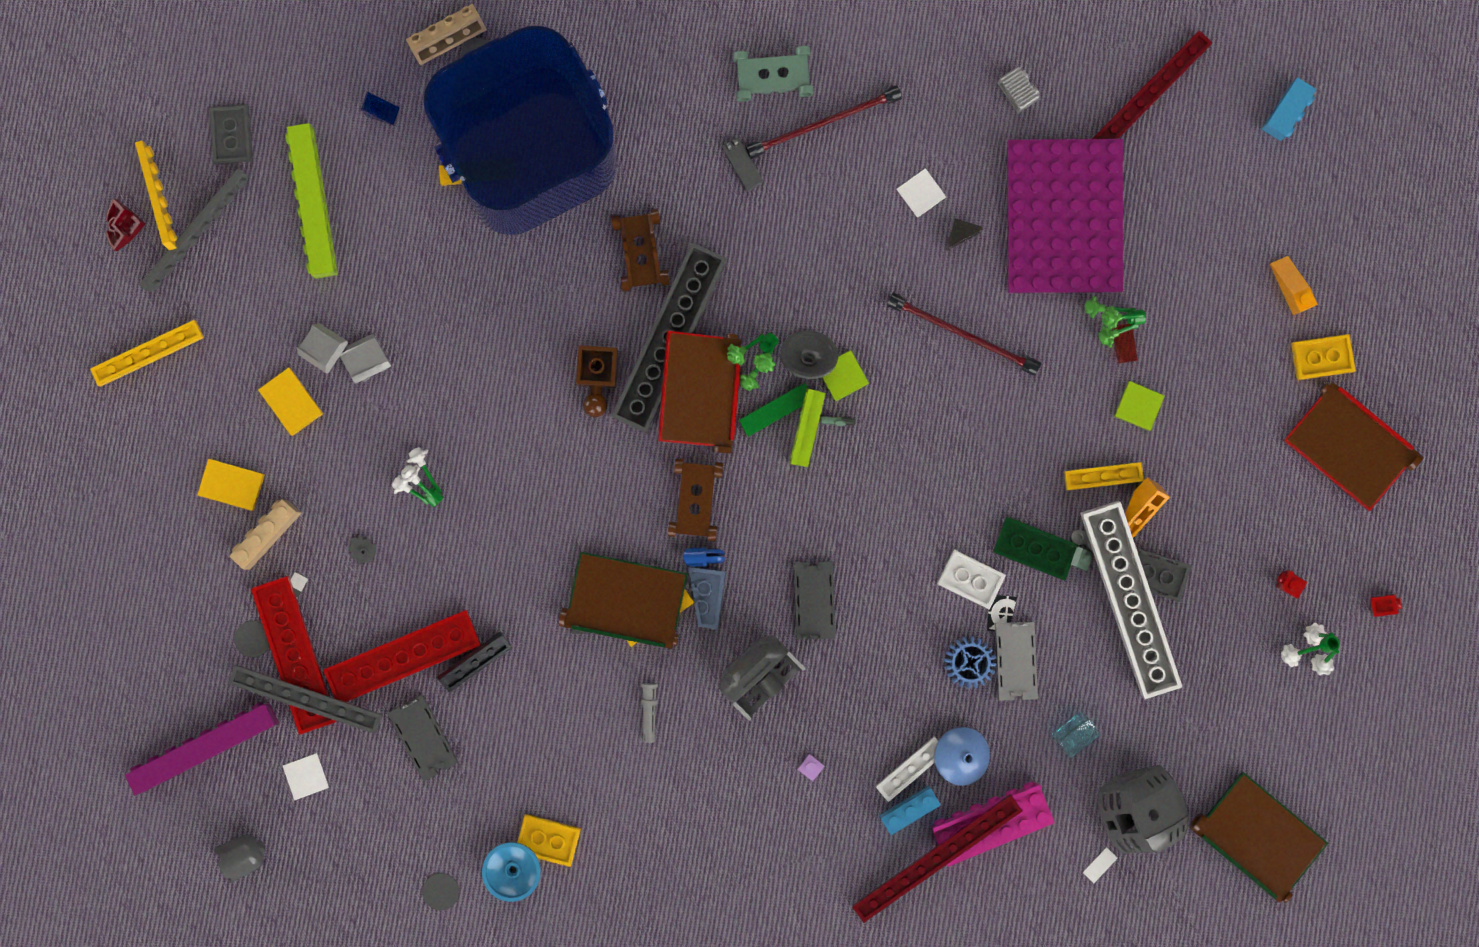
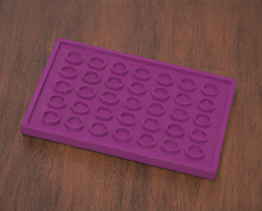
(1065, 216)

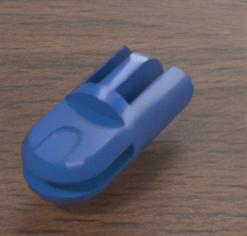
(702, 556)

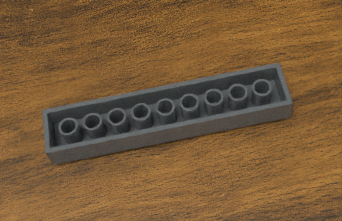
(679, 313)

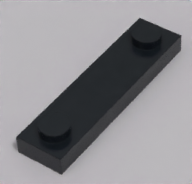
(474, 662)

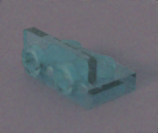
(1076, 734)

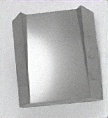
(322, 347)
(364, 359)

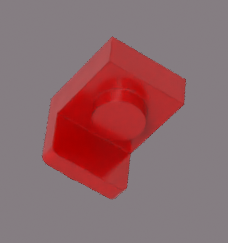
(1291, 583)
(1386, 605)

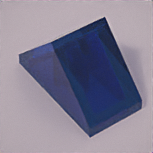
(379, 109)

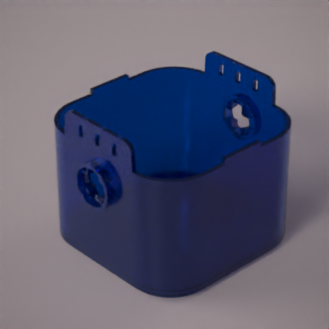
(522, 129)

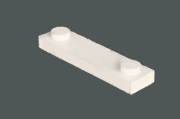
(908, 770)

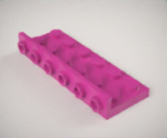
(1034, 817)

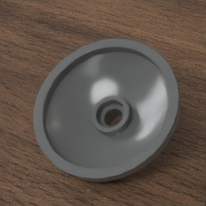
(812, 348)

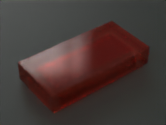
(1125, 346)

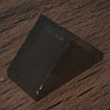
(961, 232)

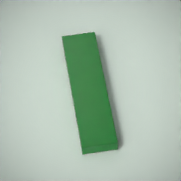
(774, 410)

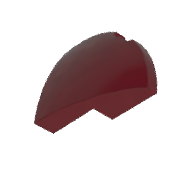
(122, 225)

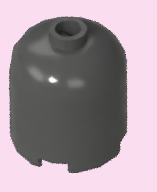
(240, 857)

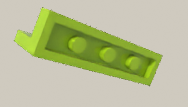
(807, 427)

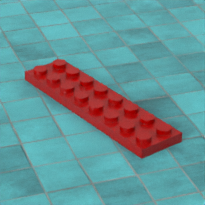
(291, 646)
(402, 657)

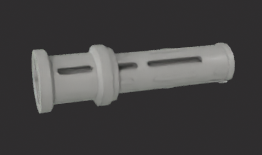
(649, 702)

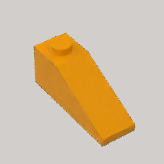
(1293, 286)
(1144, 504)

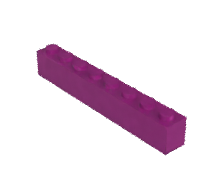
(202, 748)

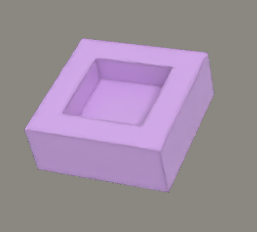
(811, 767)

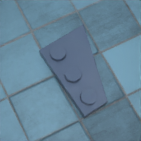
(708, 595)

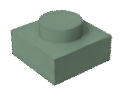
(1082, 558)

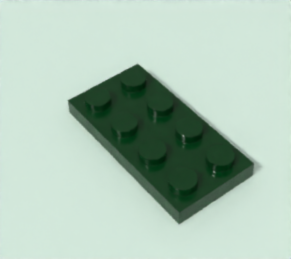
(1035, 548)

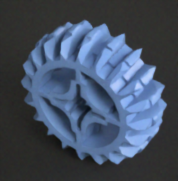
(978, 657)

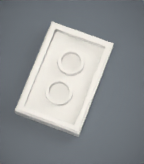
(971, 579)

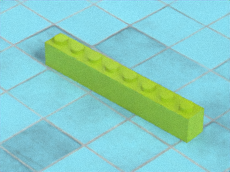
(311, 200)

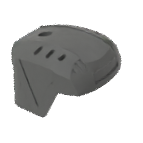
(757, 670)
(1140, 793)

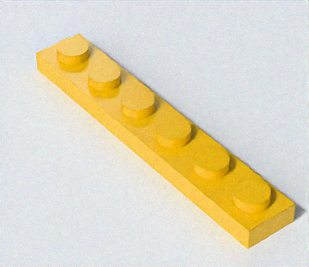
(157, 200)
(147, 353)

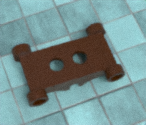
(631, 228)
(687, 522)

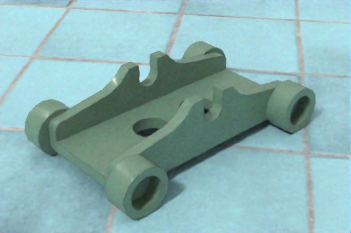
(796, 79)

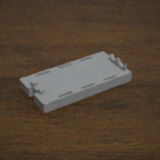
(1016, 660)

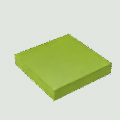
(845, 377)
(1139, 406)

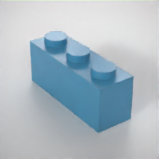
(1289, 109)
(909, 810)

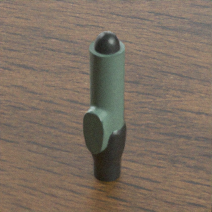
(839, 421)

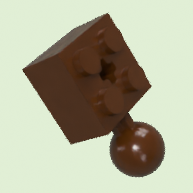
(588, 356)

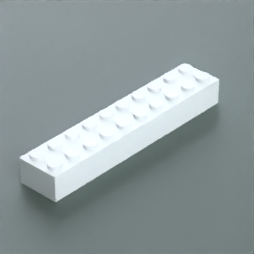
(1131, 599)

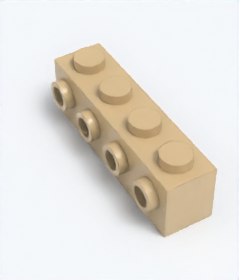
(446, 34)
(265, 534)

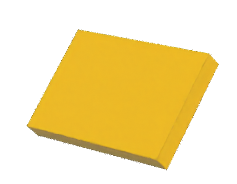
(1323, 357)
(290, 401)
(231, 484)
(549, 839)

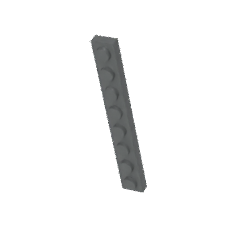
(194, 230)
(305, 699)

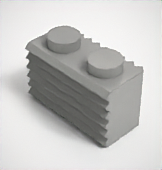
(1018, 89)

